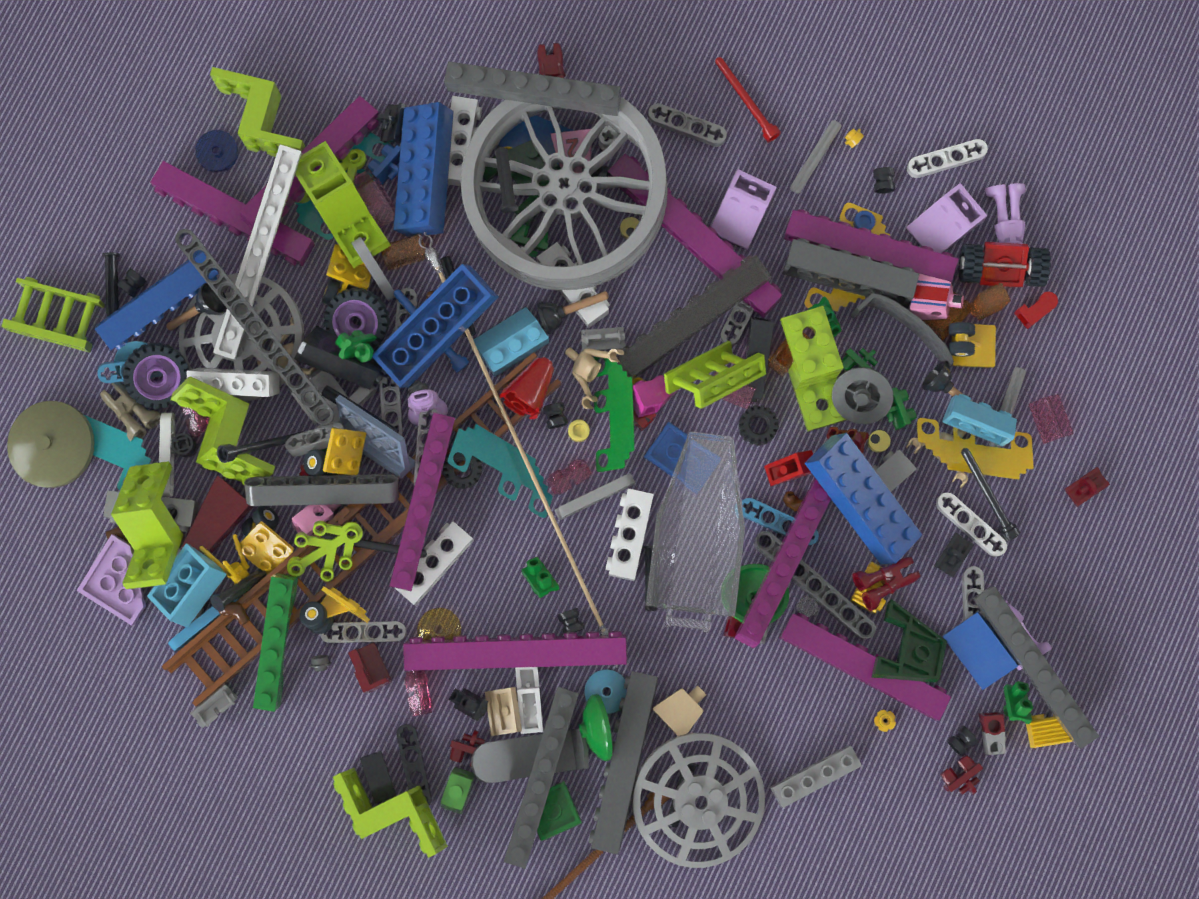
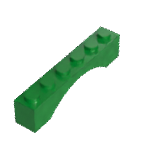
(271, 662)

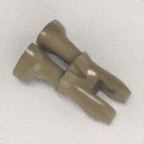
(124, 409)

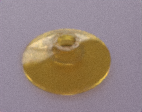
(439, 616)

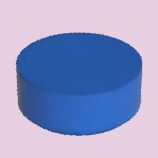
(864, 219)

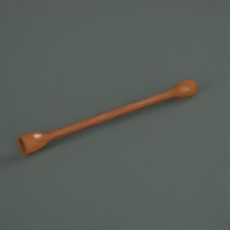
(649, 804)

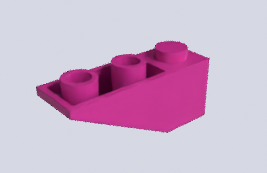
(650, 396)

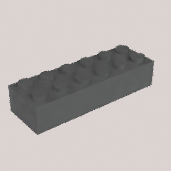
(849, 272)

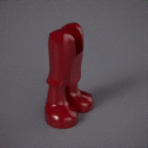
(551, 64)
(890, 578)

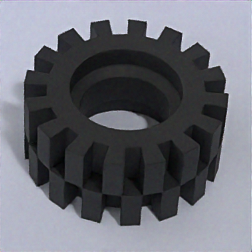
(758, 412)
(462, 482)

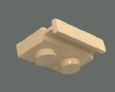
(503, 711)

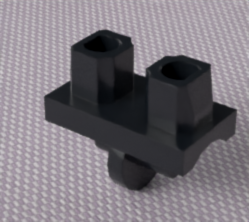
(392, 123)
(953, 555)
(469, 703)

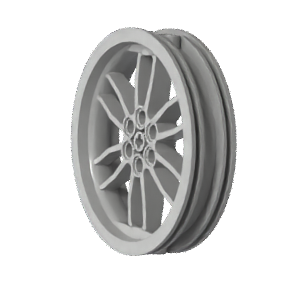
(516, 260)

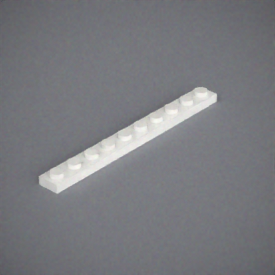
(259, 246)

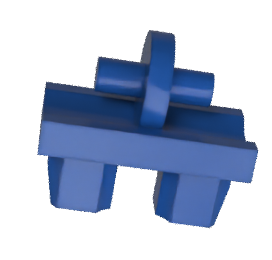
(390, 165)

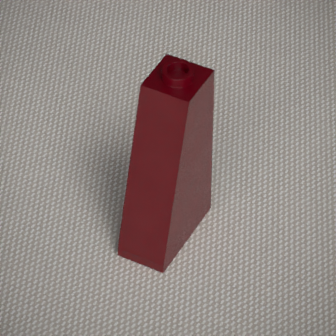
(217, 516)

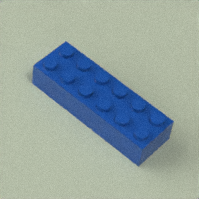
(423, 170)
(152, 303)
(435, 326)
(863, 499)

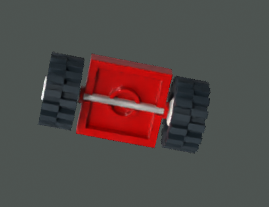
(1004, 264)

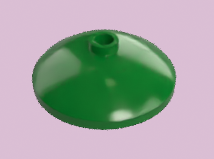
(749, 583)
(597, 728)

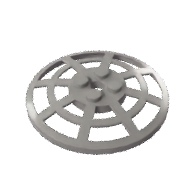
(247, 347)
(686, 794)

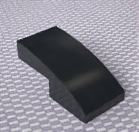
(378, 777)

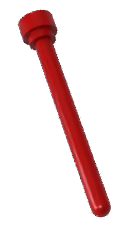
(770, 131)

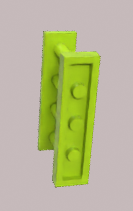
(58, 335)
(715, 386)

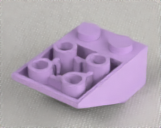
(743, 209)
(947, 220)

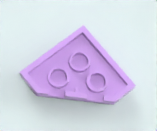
(105, 580)

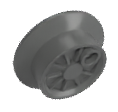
(862, 395)

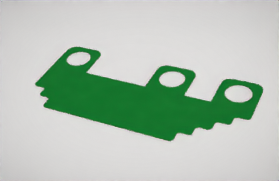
(620, 407)

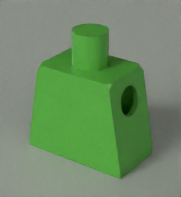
(457, 790)

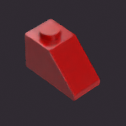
(788, 468)

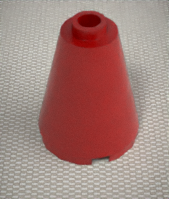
(529, 388)

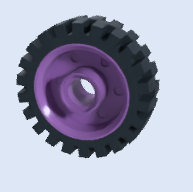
(361, 304)
(150, 359)

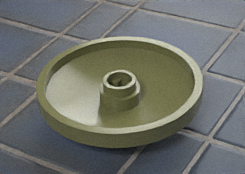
(50, 444)

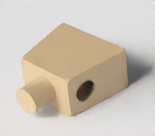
(681, 710)

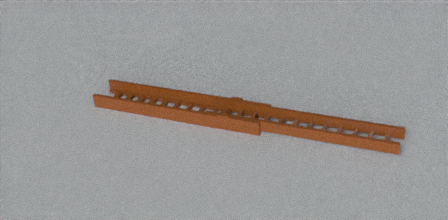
(362, 556)

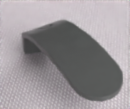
(911, 321)
(515, 757)

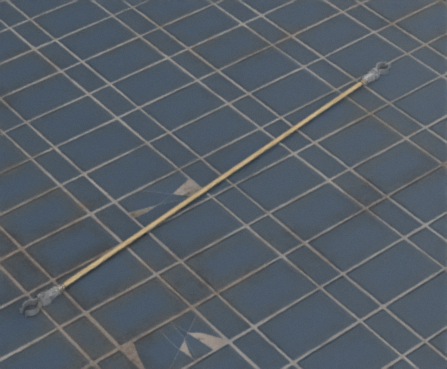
(433, 257)

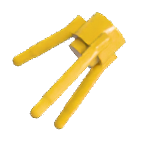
(235, 570)

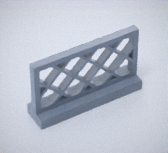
(381, 442)

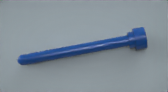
(457, 361)

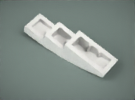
(529, 699)

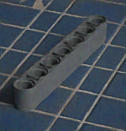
(321, 490)
(824, 589)

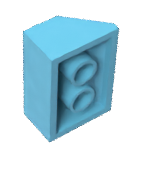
(511, 341)
(980, 420)
(188, 586)

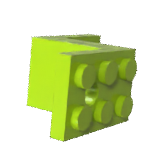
(259, 111)
(339, 202)
(814, 366)
(224, 427)
(147, 525)
(370, 820)

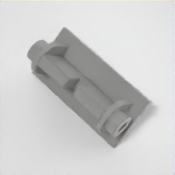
(603, 338)
(213, 705)

